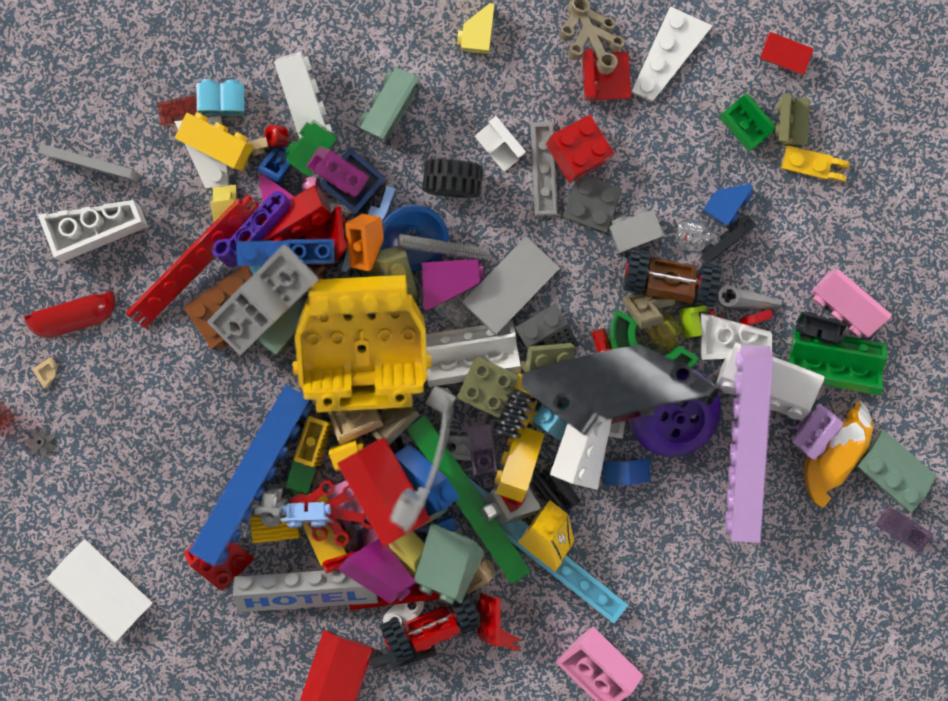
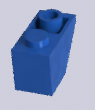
(725, 202)

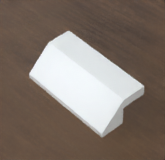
(456, 349)
(99, 591)

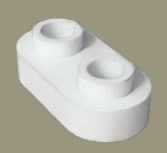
(403, 612)

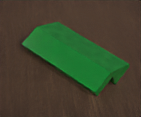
(846, 365)

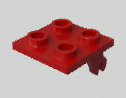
(490, 630)

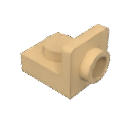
(260, 146)
(483, 575)

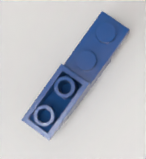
(308, 251)

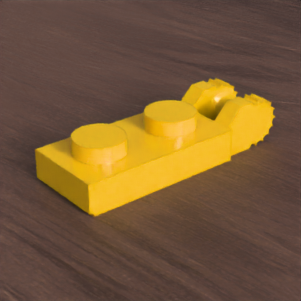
(812, 163)

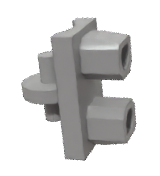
(271, 506)

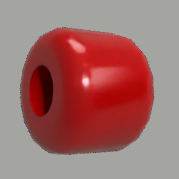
(277, 136)

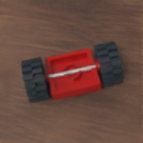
(429, 629)

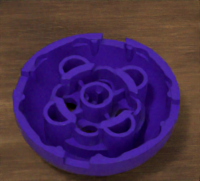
(688, 434)

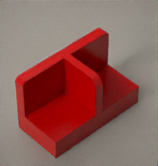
(786, 53)

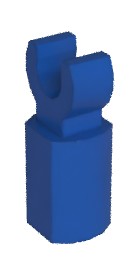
(446, 523)

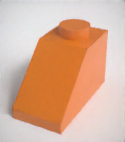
(364, 240)

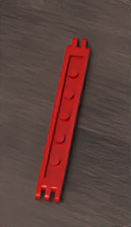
(190, 263)

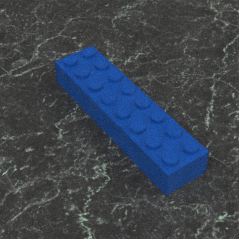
(251, 476)

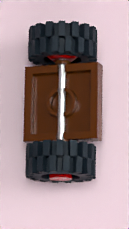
(672, 279)

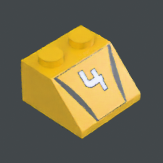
(549, 535)

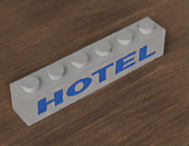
(298, 591)

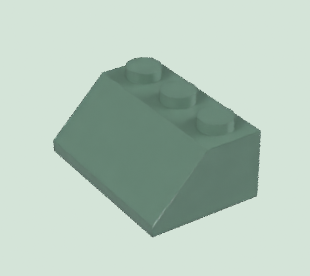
(389, 104)
(896, 471)

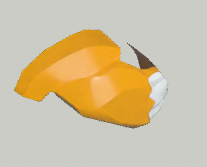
(840, 455)

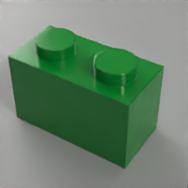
(313, 136)

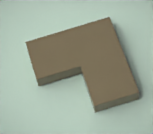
(645, 308)

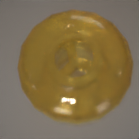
(665, 333)

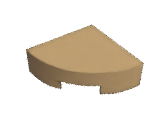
(45, 372)

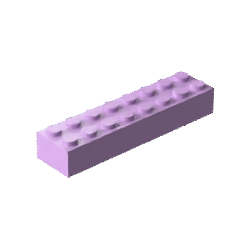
(750, 446)

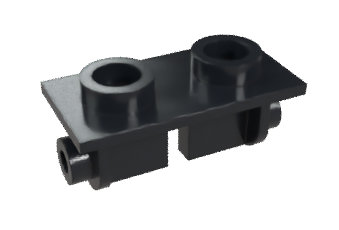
(810, 323)

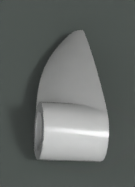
(746, 299)

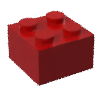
(579, 148)

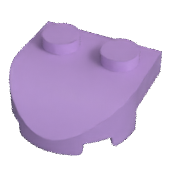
(816, 431)

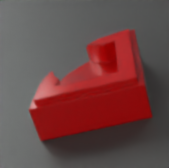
(757, 317)

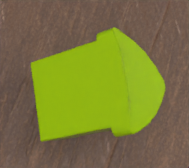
(690, 320)

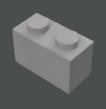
(635, 231)

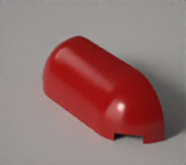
(71, 315)

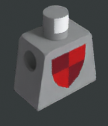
(507, 509)

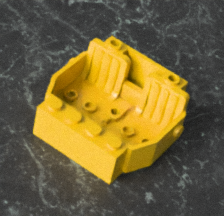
(328, 343)

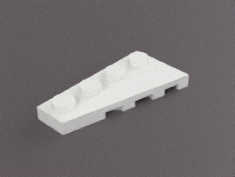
(672, 46)

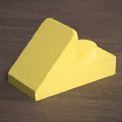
(222, 199)

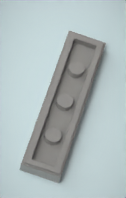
(543, 170)

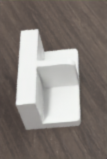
(500, 144)

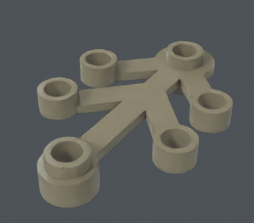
(581, 11)

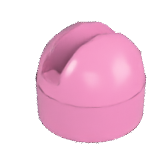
(310, 181)

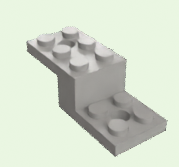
(262, 299)

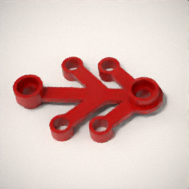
(335, 512)

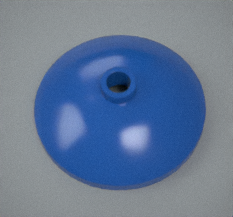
(426, 225)

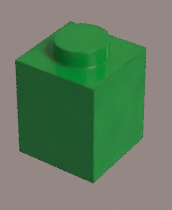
(301, 478)

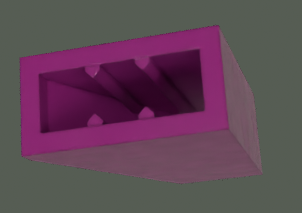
(448, 279)
(379, 572)

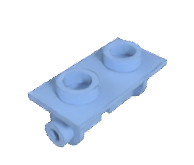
(297, 516)

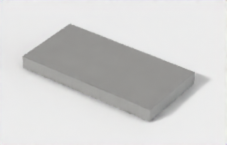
(89, 163)
(510, 285)

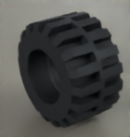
(452, 178)

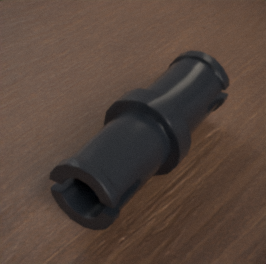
(562, 487)

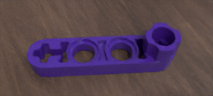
(226, 249)

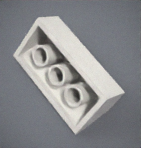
(791, 386)

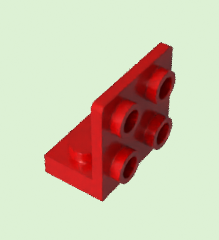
(606, 86)
(331, 229)
(223, 574)

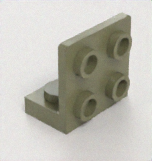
(487, 386)

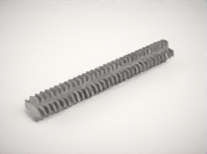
(445, 247)

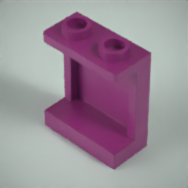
(337, 171)

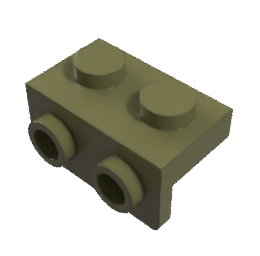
(793, 120)
(547, 355)

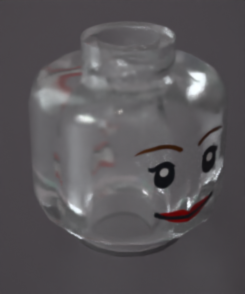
(692, 234)

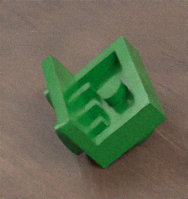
(747, 122)

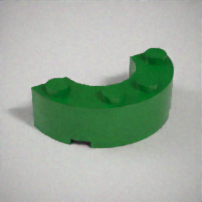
(623, 335)

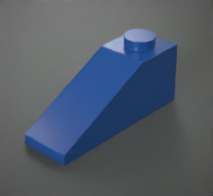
(418, 472)

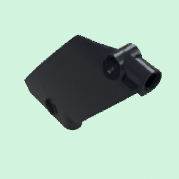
(614, 385)

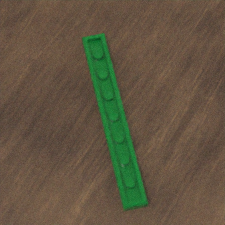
(470, 502)

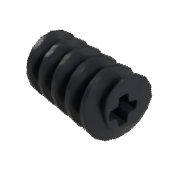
(514, 413)

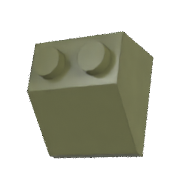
(394, 263)

